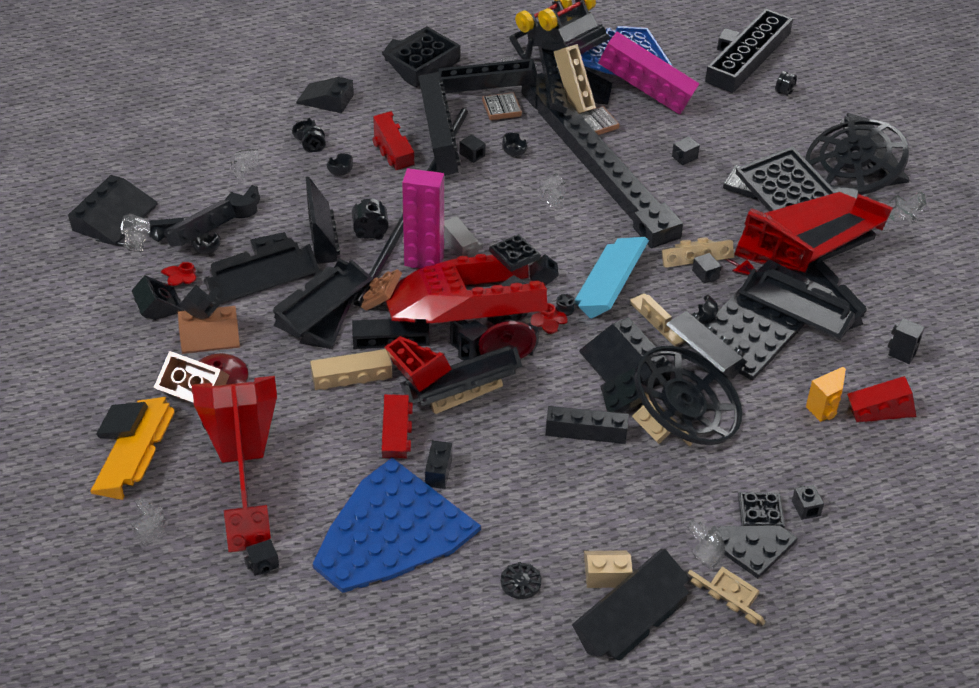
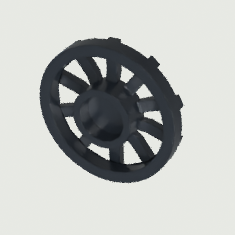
(521, 580)

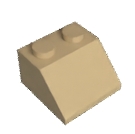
(607, 568)

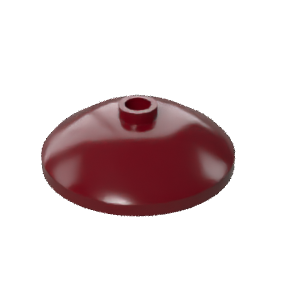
(508, 333)
(229, 364)

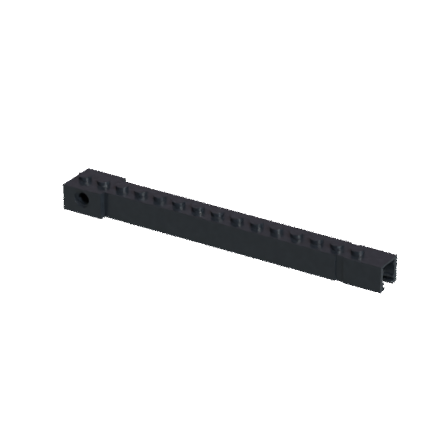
(649, 217)

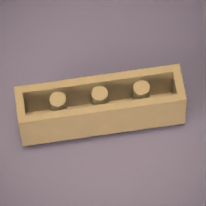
(574, 78)
(351, 369)

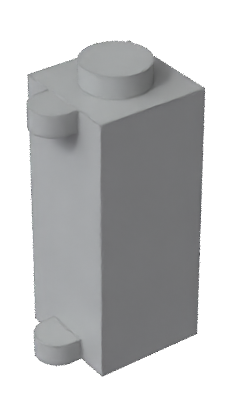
(461, 238)

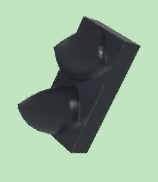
(158, 226)

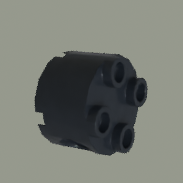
(370, 219)

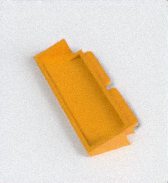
(134, 453)

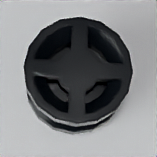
(565, 304)

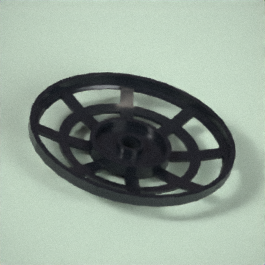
(867, 153)
(696, 403)

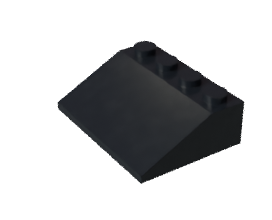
(422, 54)
(103, 210)
(321, 225)
(620, 350)

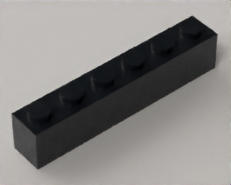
(488, 75)

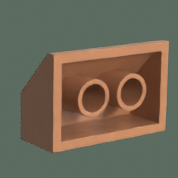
(209, 334)

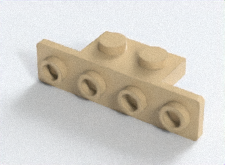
(686, 251)
(657, 317)
(457, 399)
(651, 426)
(732, 590)

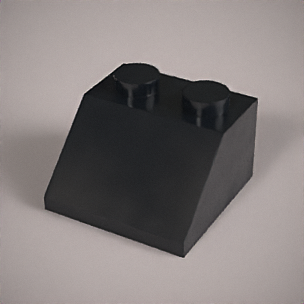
(156, 298)

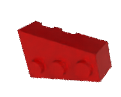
(391, 142)
(417, 363)
(883, 401)
(396, 426)

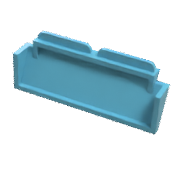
(609, 275)

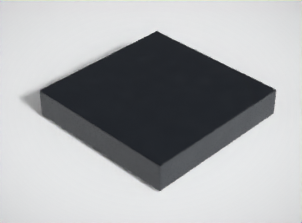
(122, 420)

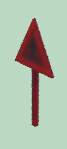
(744, 268)

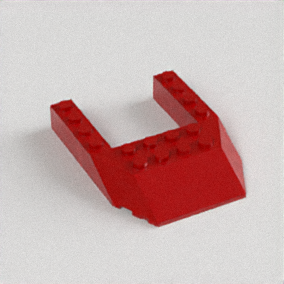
(441, 294)

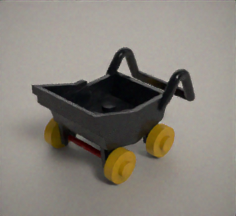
(559, 29)

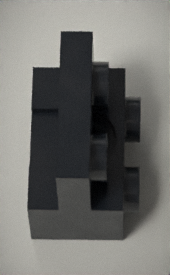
(466, 337)

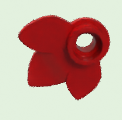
(178, 274)
(549, 319)

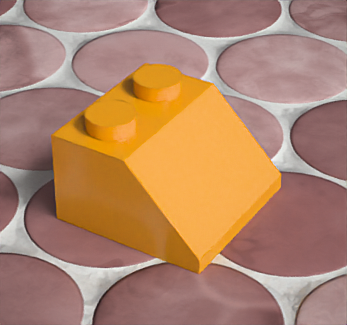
(826, 394)

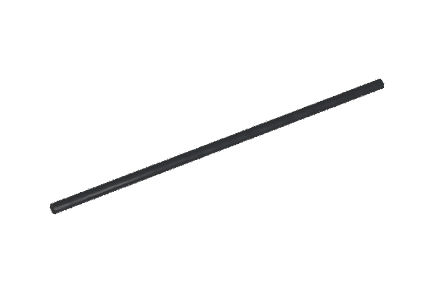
(389, 246)

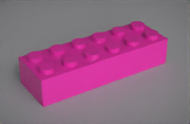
(648, 73)
(423, 218)

